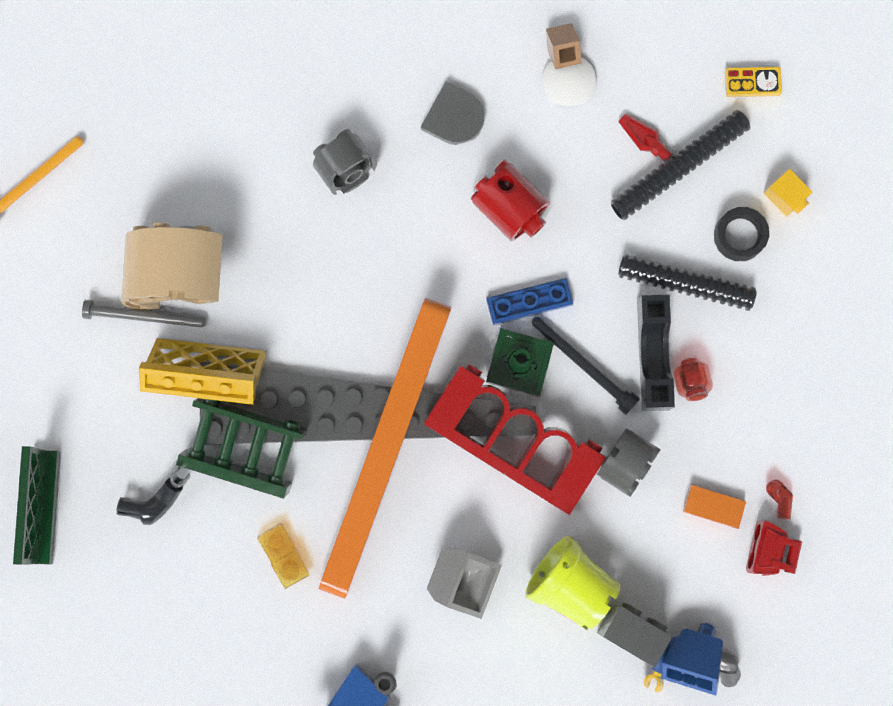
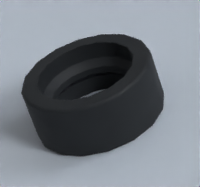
(748, 214)

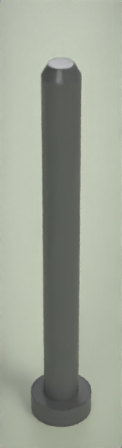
(90, 310)

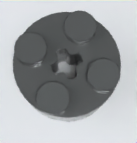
(343, 162)
(628, 462)

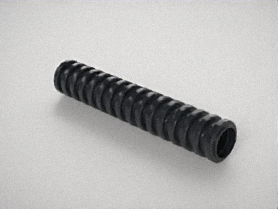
(687, 282)

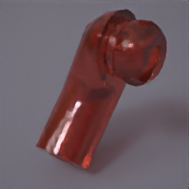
(782, 497)

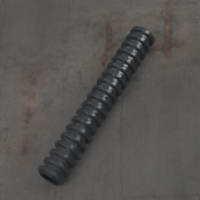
(681, 164)

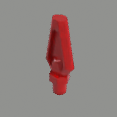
(644, 137)

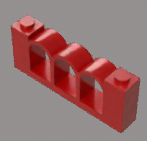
(570, 480)

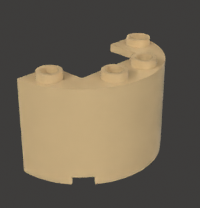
(170, 265)

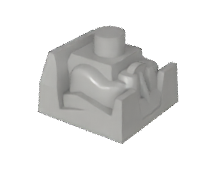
(463, 581)

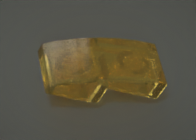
(283, 555)

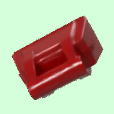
(768, 550)

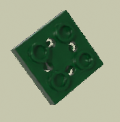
(509, 345)

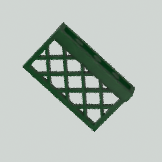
(36, 506)

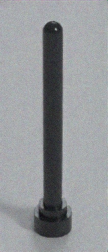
(623, 398)

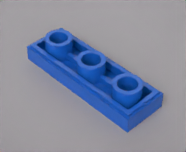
(512, 305)

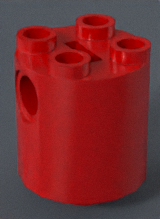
(511, 202)

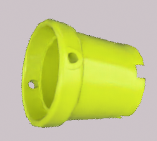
(572, 584)

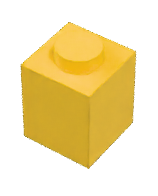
(789, 193)

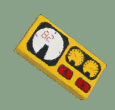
(753, 81)

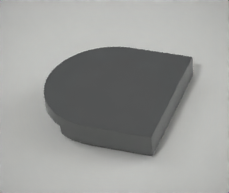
(454, 116)

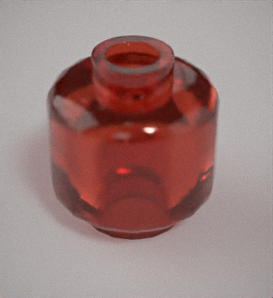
(693, 379)

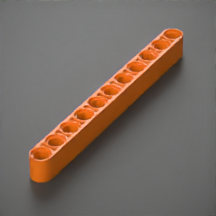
(385, 448)

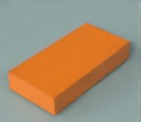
(714, 506)

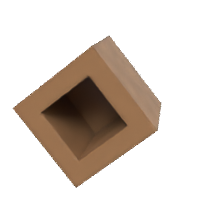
(563, 46)

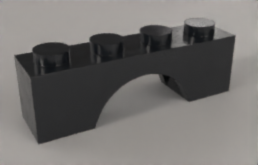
(653, 336)

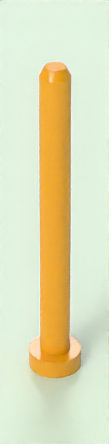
(40, 173)

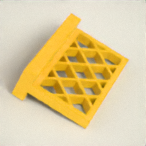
(206, 382)

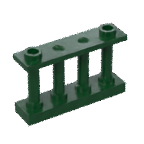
(222, 465)

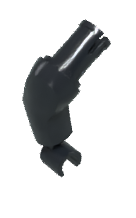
(157, 505)

